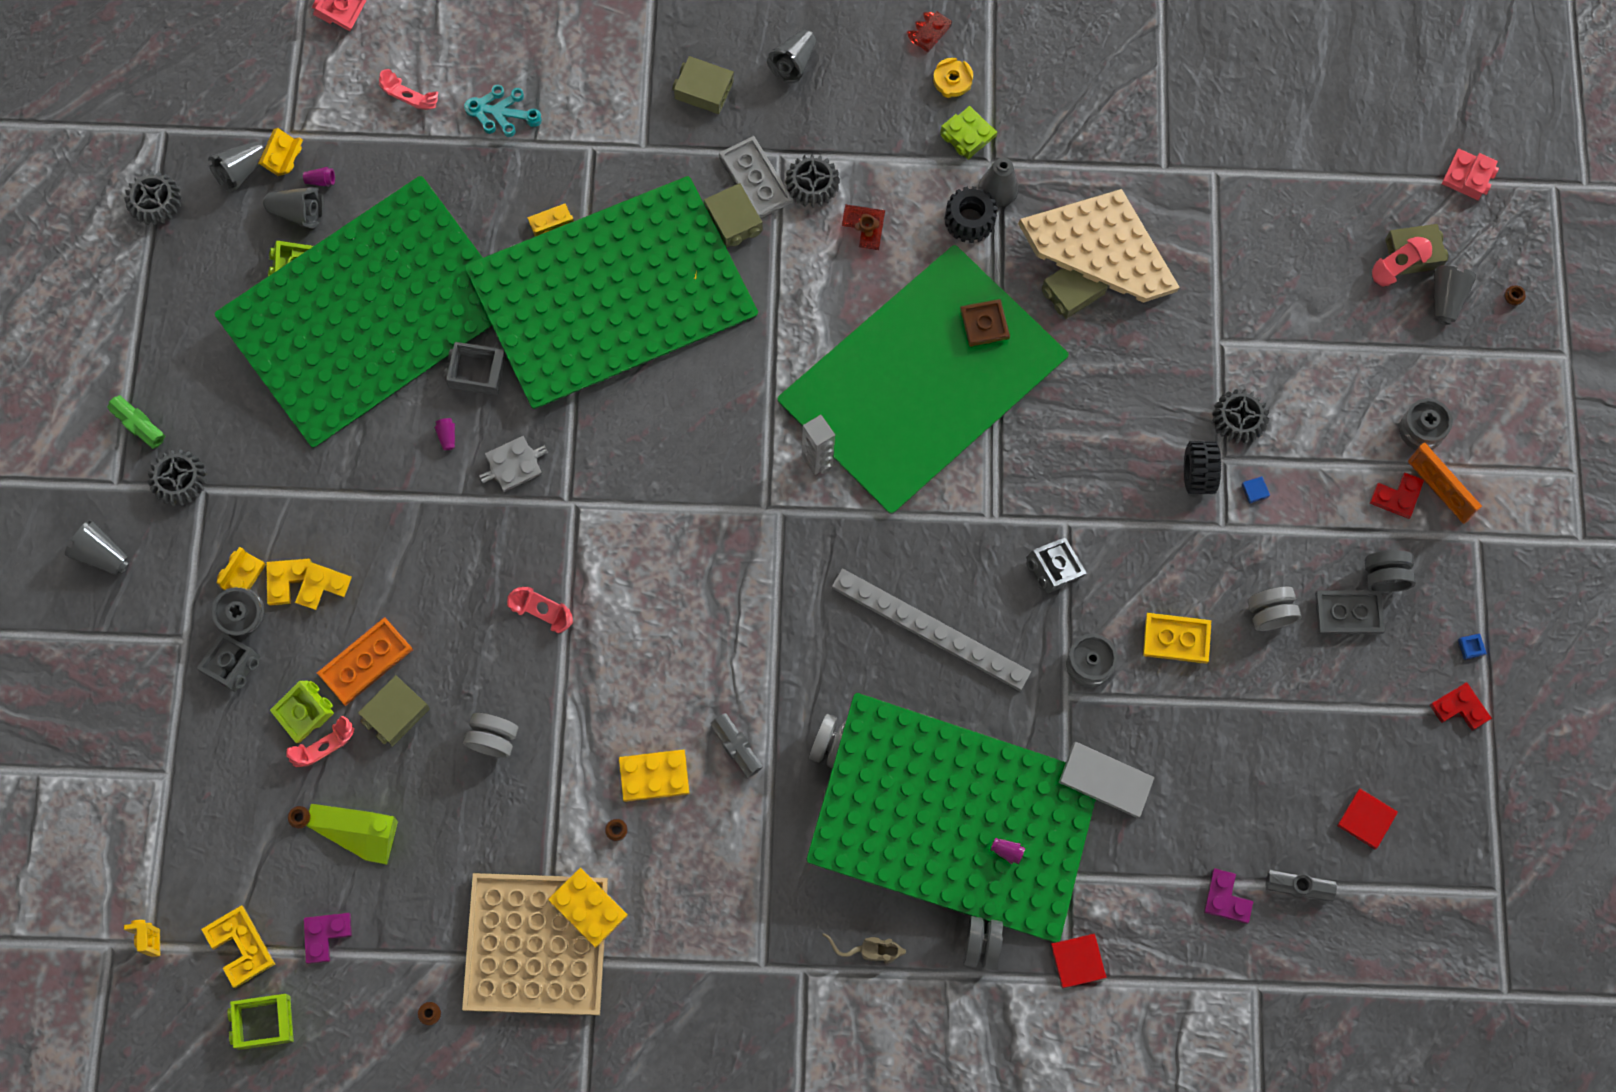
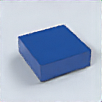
(1255, 489)
(1472, 646)

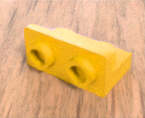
(280, 152)
(550, 219)
(241, 571)
(146, 937)

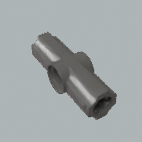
(736, 745)
(1315, 887)

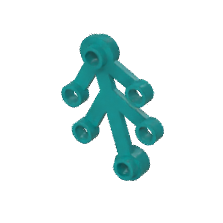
(500, 110)

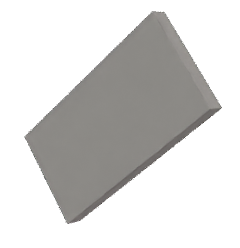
(752, 169)
(1106, 779)

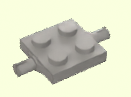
(513, 464)

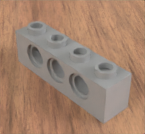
(818, 445)

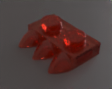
(930, 31)

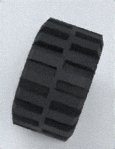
(974, 200)
(1202, 467)

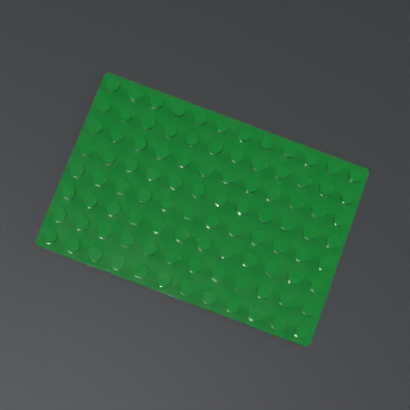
(610, 291)
(360, 312)
(911, 389)
(922, 804)

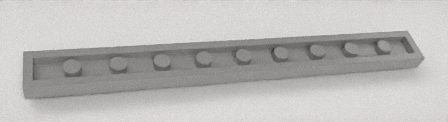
(931, 630)

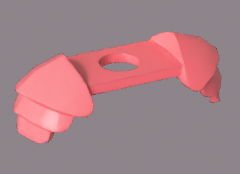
(392, 86)
(1386, 270)
(524, 599)
(303, 756)

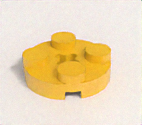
(957, 87)

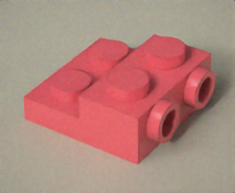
(339, 11)
(1470, 174)

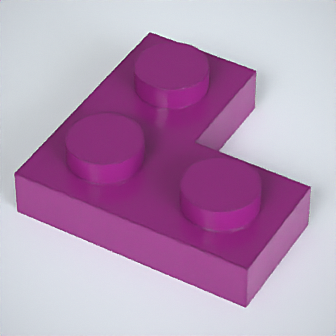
(1220, 898)
(319, 931)

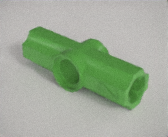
(136, 421)

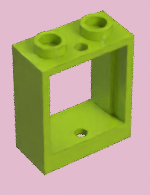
(284, 1018)

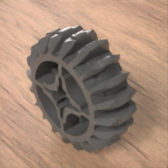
(827, 177)
(158, 188)
(1256, 416)
(182, 493)

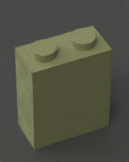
(703, 84)
(734, 215)
(1399, 237)
(1071, 291)
(393, 711)

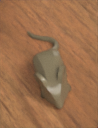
(873, 950)

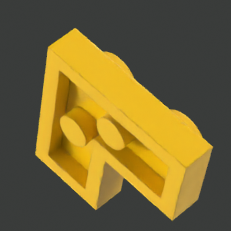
(280, 576)
(320, 579)

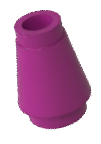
(320, 177)
(446, 433)
(1008, 850)

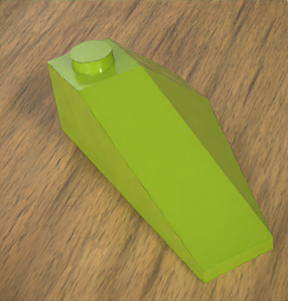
(360, 832)

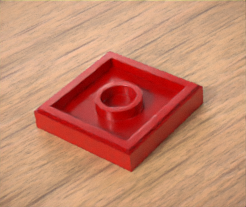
(1367, 818)
(1078, 961)

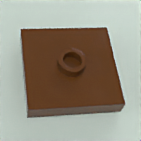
(984, 322)

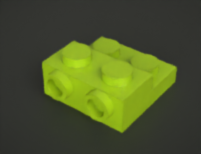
(967, 132)
(284, 253)
(302, 710)

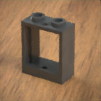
(495, 354)

